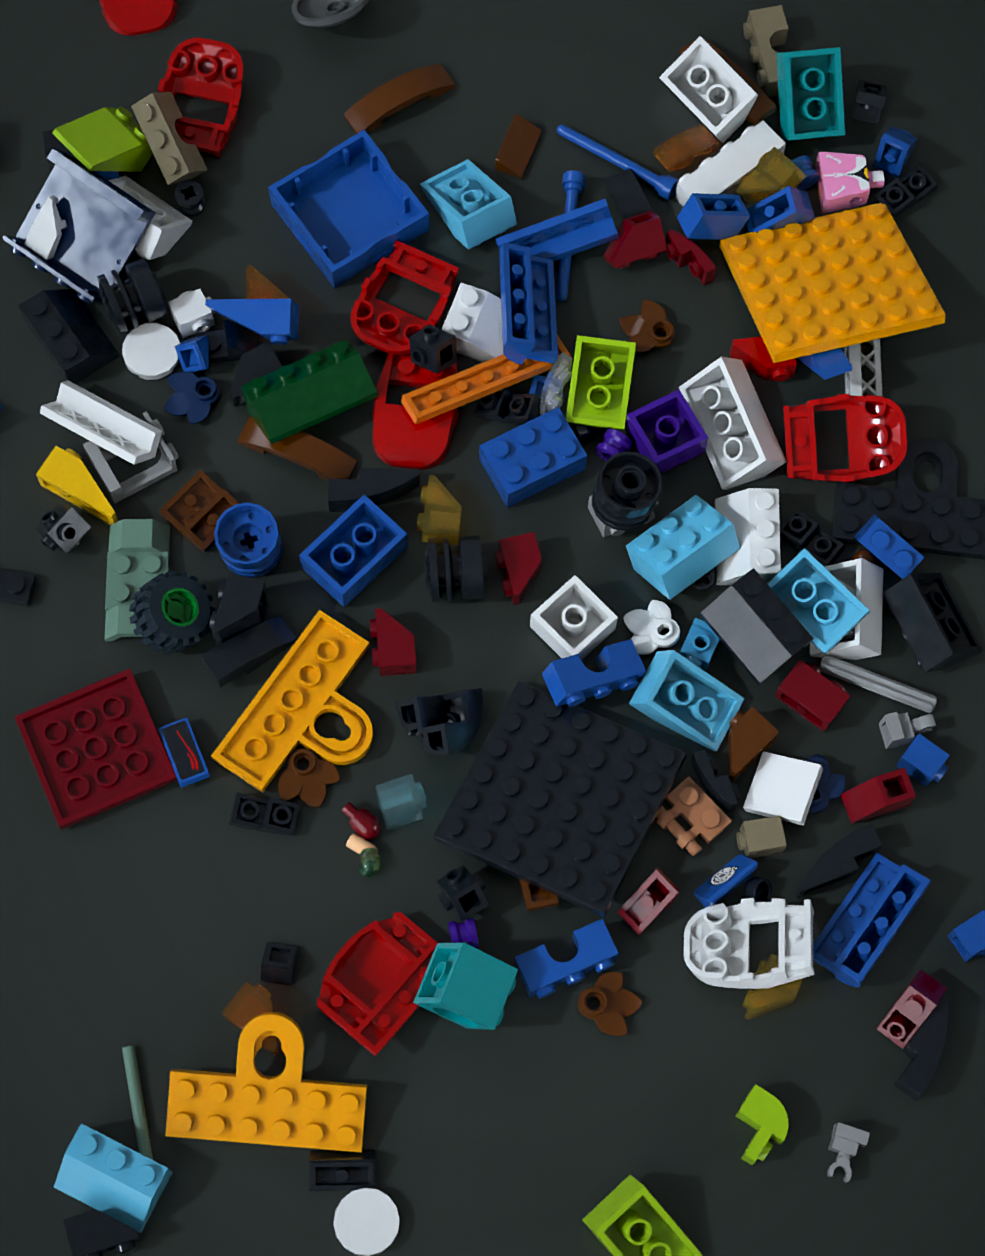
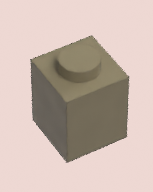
(761, 837)

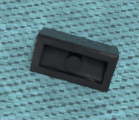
(341, 1170)

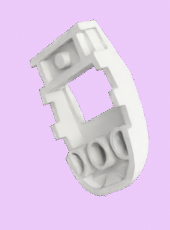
(720, 943)

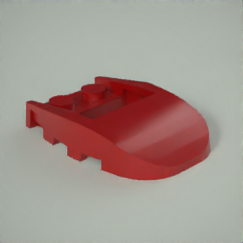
(138, 16)
(207, 72)
(391, 327)
(873, 432)
(394, 433)

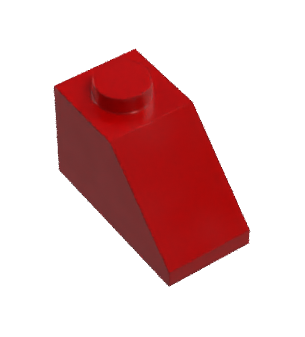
(758, 360)

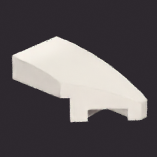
(46, 230)

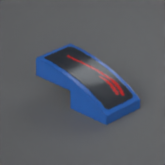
(184, 752)

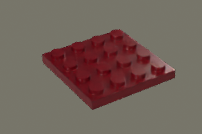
(95, 748)

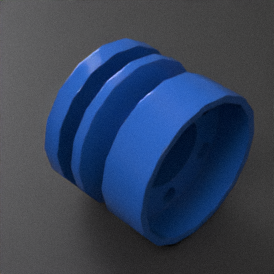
(244, 524)

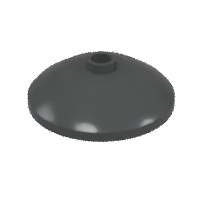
(326, 12)

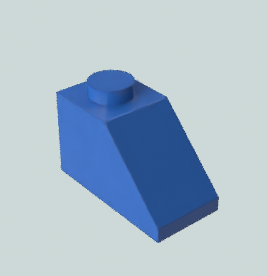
(894, 151)
(780, 209)

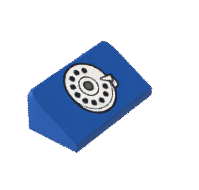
(725, 880)

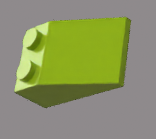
(106, 141)
(600, 382)
(636, 1224)

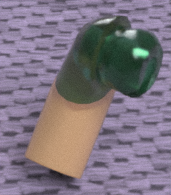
(368, 854)

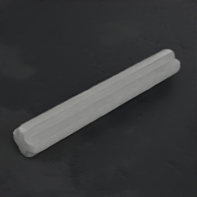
(877, 683)

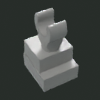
(899, 730)
(845, 1142)

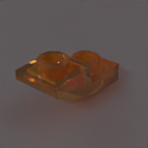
(683, 147)

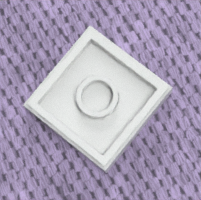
(783, 788)

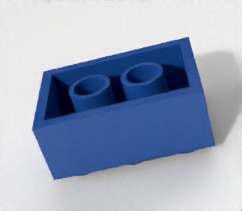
(532, 457)
(354, 550)

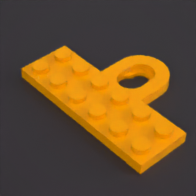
(292, 701)
(266, 1108)

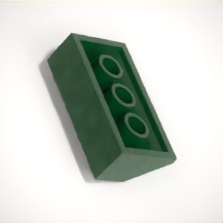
(308, 391)

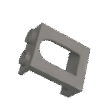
(166, 466)

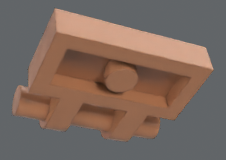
(698, 811)

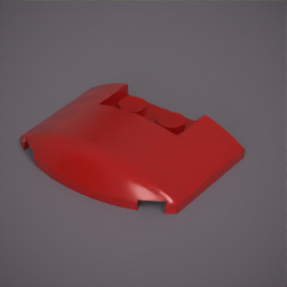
(376, 980)

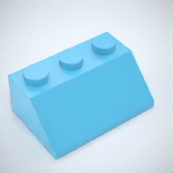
(111, 1178)

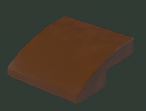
(196, 509)

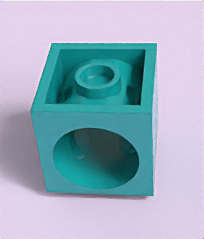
(466, 986)

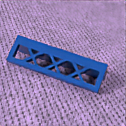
(566, 233)

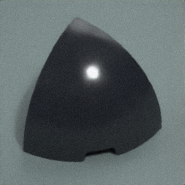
(442, 721)

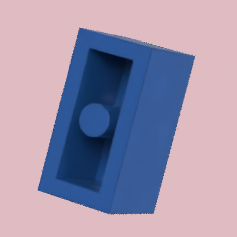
(713, 216)
(889, 546)

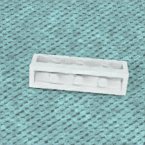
(853, 379)
(103, 423)

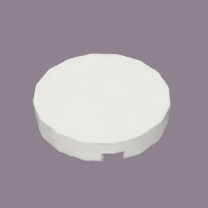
(151, 351)
(366, 1222)

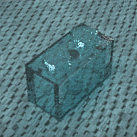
(400, 801)

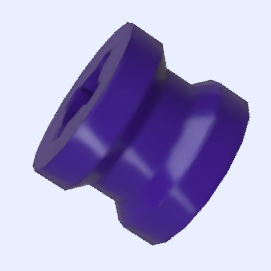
(614, 443)
(464, 932)

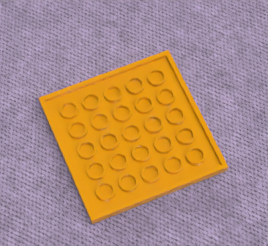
(831, 282)

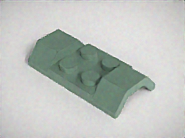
(136, 555)

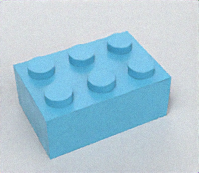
(683, 546)

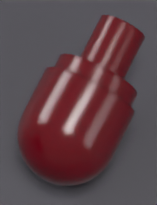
(362, 821)

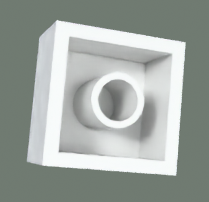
(573, 620)

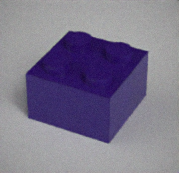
(666, 431)

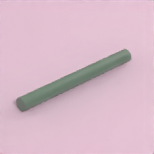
(137, 1101)

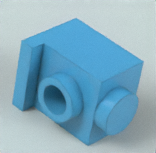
(703, 634)

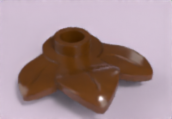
(645, 326)
(307, 783)
(613, 1001)

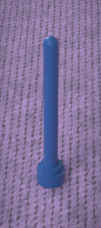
(573, 184)
(663, 184)

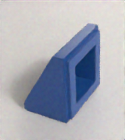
(194, 353)

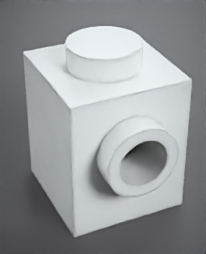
(191, 313)

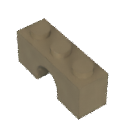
(765, 30)
(174, 156)

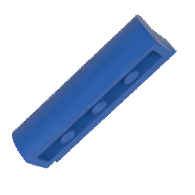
(527, 305)
(868, 919)

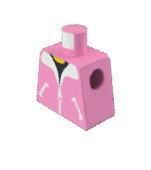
(844, 181)

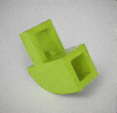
(768, 1117)

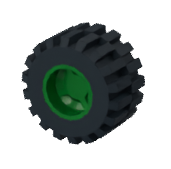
(171, 612)

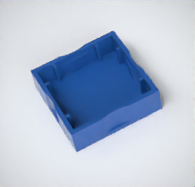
(349, 208)

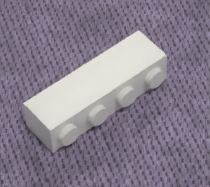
(733, 162)

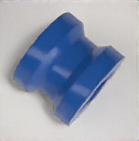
(804, 164)

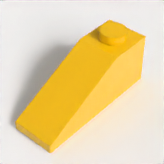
(69, 478)

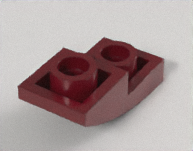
(686, 252)

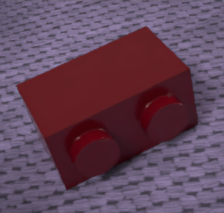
(812, 695)

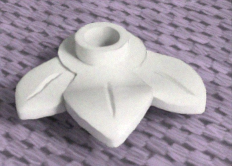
(647, 626)

